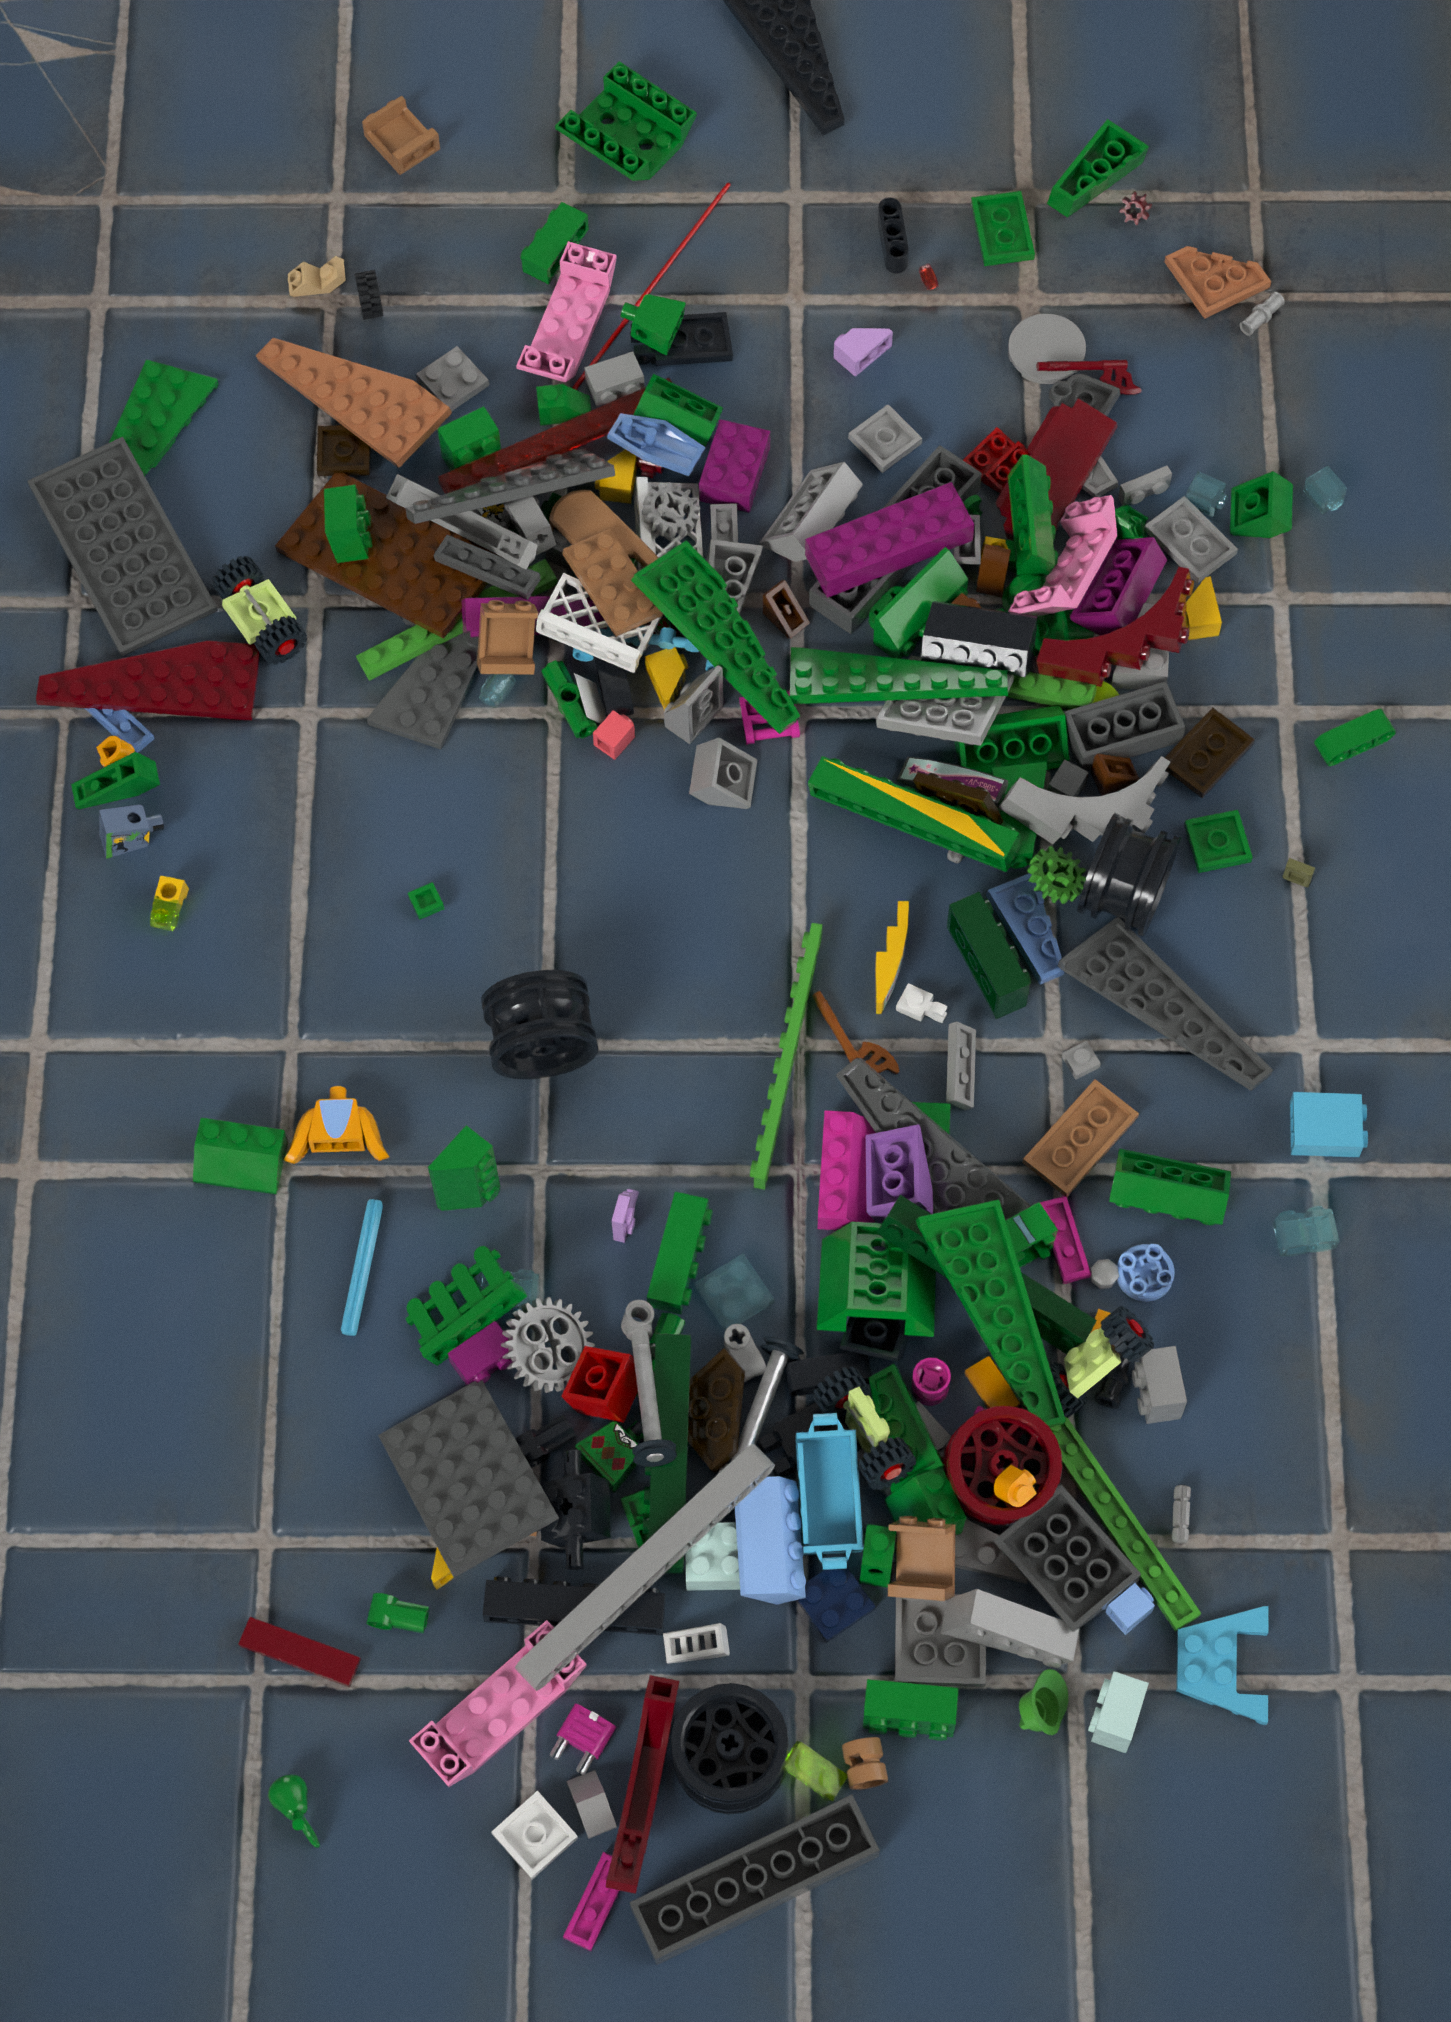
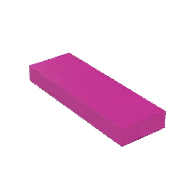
(1067, 1245)
(592, 1908)

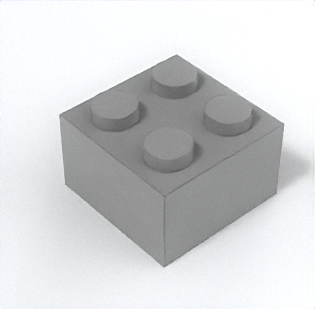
(1160, 1385)

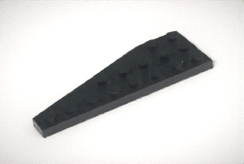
(794, 48)

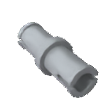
(1262, 313)

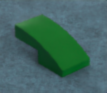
(635, 1510)

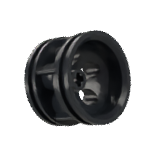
(539, 1024)

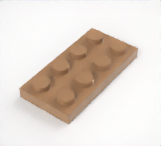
(607, 577)
(1080, 1138)

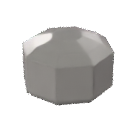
(1104, 1274)

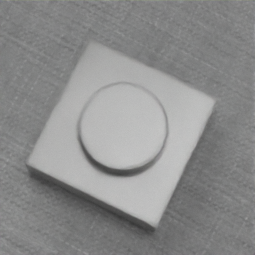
(1081, 1060)

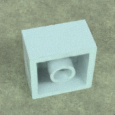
(714, 1560)
(1120, 1709)

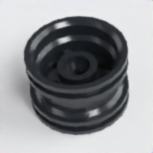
(1128, 874)

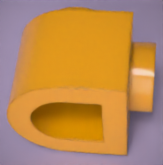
(113, 749)
(1015, 1486)

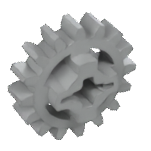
(670, 510)

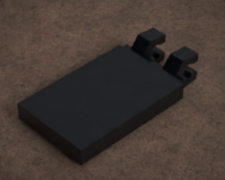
(698, 340)
(785, 1433)

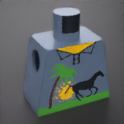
(126, 829)

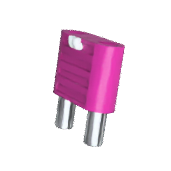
(585, 1732)

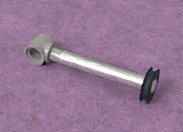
(780, 1352)
(653, 1450)

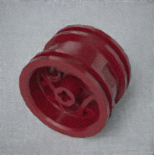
(1006, 1450)

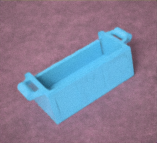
(829, 1492)

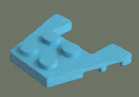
(1209, 1662)

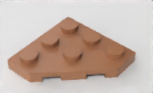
(1215, 279)

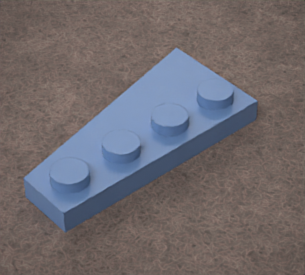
(1028, 925)

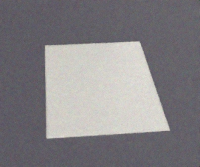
(590, 699)

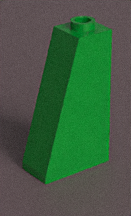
(1035, 774)

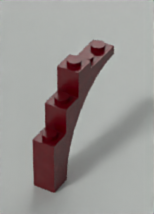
(1092, 658)

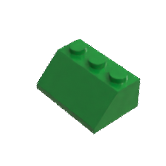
(680, 408)
(239, 1155)

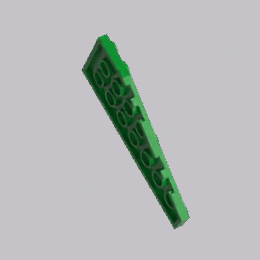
(702, 610)

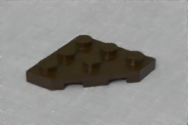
(716, 1409)

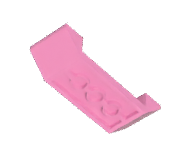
(570, 313)
(1091, 534)
(490, 1716)

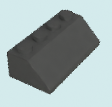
(1124, 725)

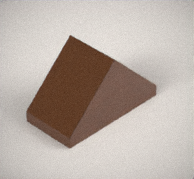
(784, 610)
(1113, 773)

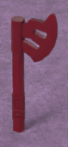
(1106, 366)

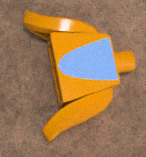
(336, 1127)

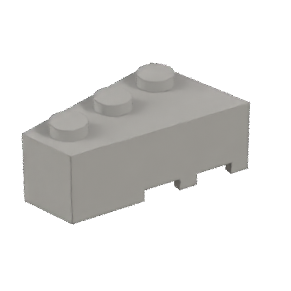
(1152, 671)

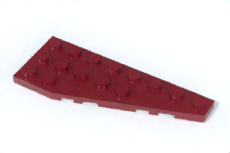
(183, 680)

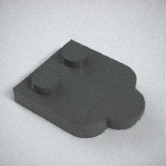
(1088, 389)

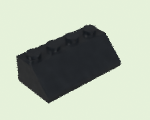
(980, 638)

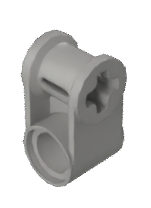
(746, 1353)

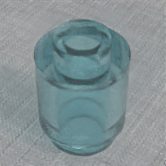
(496, 689)

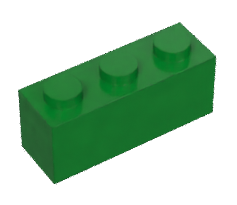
(546, 250)

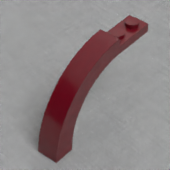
(643, 1784)

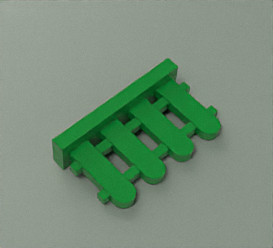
(464, 1322)

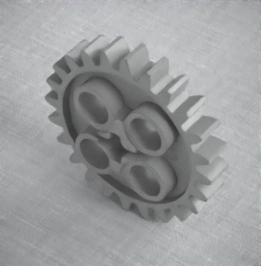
(523, 1350)

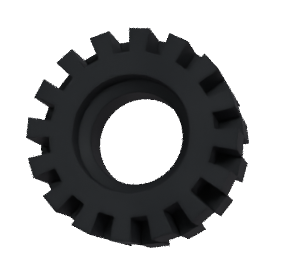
(369, 294)

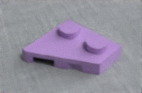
(623, 1217)

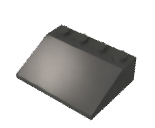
(1068, 1559)

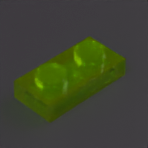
(814, 1771)

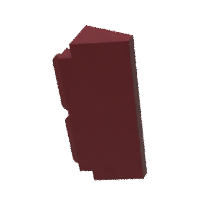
(1069, 447)

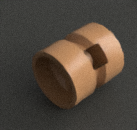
(865, 1764)

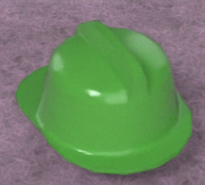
(1044, 1704)

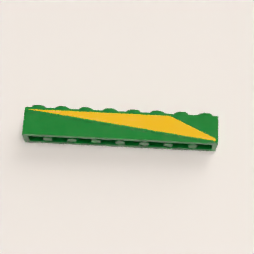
(915, 813)

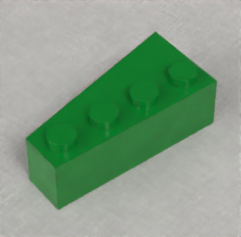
(1099, 165)

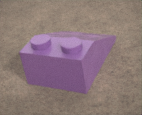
(895, 1168)

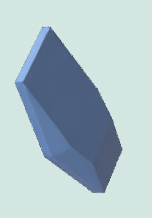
(656, 442)

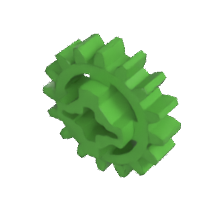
(1056, 875)

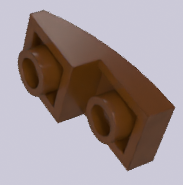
(993, 570)

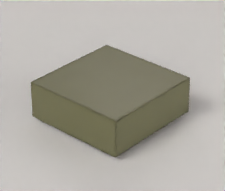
(1298, 872)

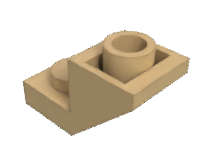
(313, 280)

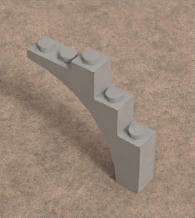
(1056, 814)

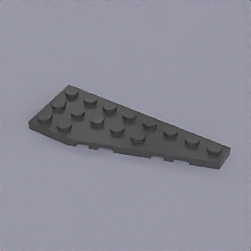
(534, 479)

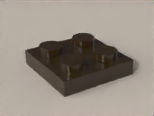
(341, 452)

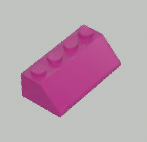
(843, 1170)

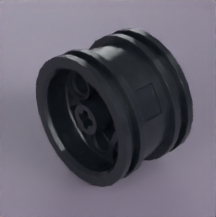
(717, 1739)

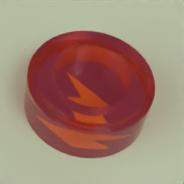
(928, 276)

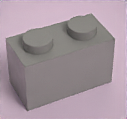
(614, 378)

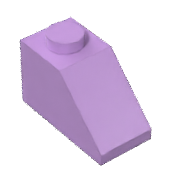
(861, 347)

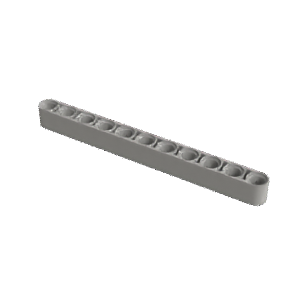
(644, 1567)

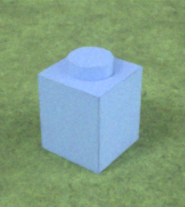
(1130, 1608)

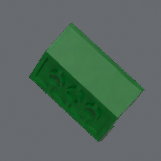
(640, 117)
(854, 1269)

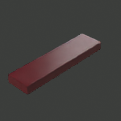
(299, 1652)

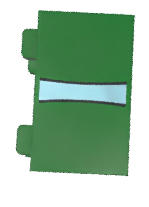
(1032, 1234)

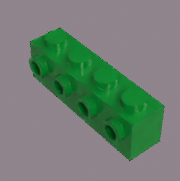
(678, 1253)

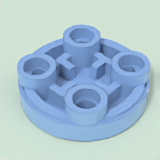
(1145, 1272)

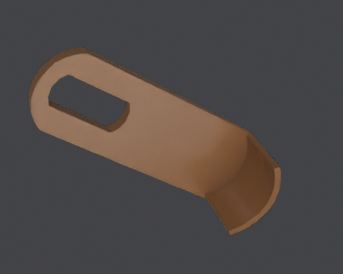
(585, 515)

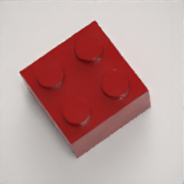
(602, 1384)

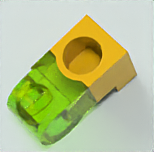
(168, 903)

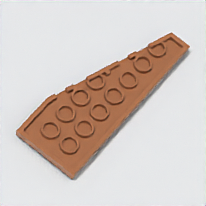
(376, 406)

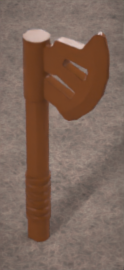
(867, 1047)

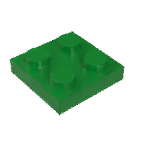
(1218, 841)

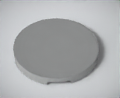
(1043, 340)

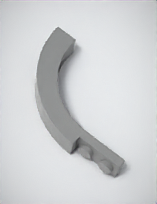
(469, 524)

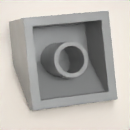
(723, 775)

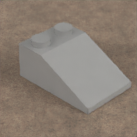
(696, 705)

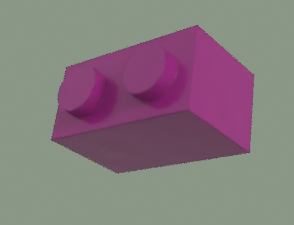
(480, 1355)

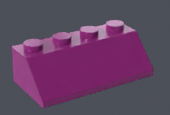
(1120, 585)

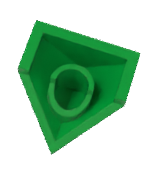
(1130, 523)

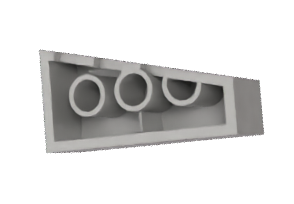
(735, 565)
(1009, 1627)

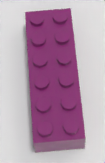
(889, 539)

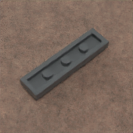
(487, 567)

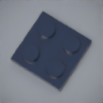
(835, 1602)

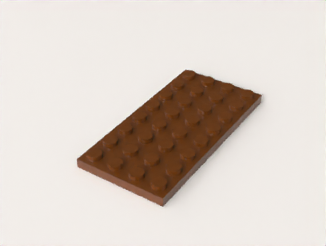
(399, 565)

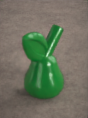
(289, 1797)

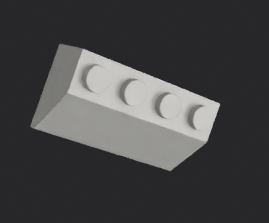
(812, 509)

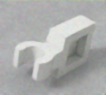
(918, 1003)

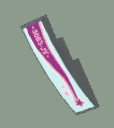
(970, 777)

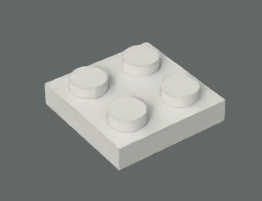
(534, 1835)

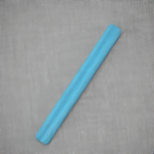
(362, 1267)

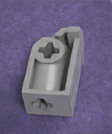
(530, 522)

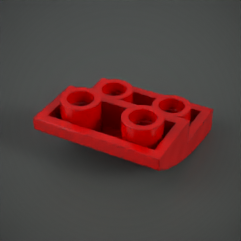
(996, 458)

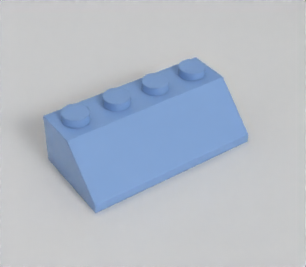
(770, 1542)

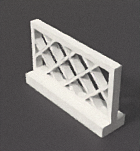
(644, 530)
(585, 637)

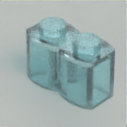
(1305, 1231)

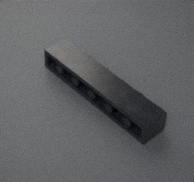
(535, 1603)

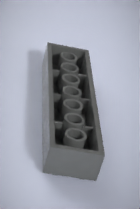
(853, 605)
(754, 1879)

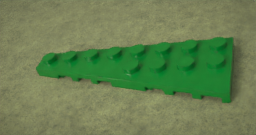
(160, 409)
(852, 677)
(985, 1273)

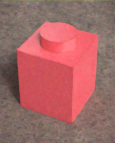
(614, 734)

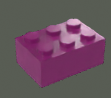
(734, 465)

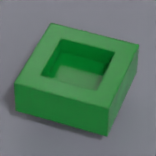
(426, 901)

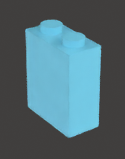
(1327, 1124)

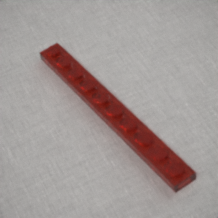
(546, 443)

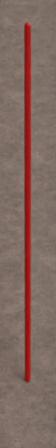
(656, 279)

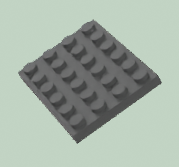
(468, 1477)

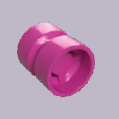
(930, 1381)

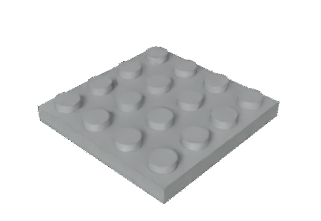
(943, 718)

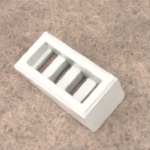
(697, 1654)

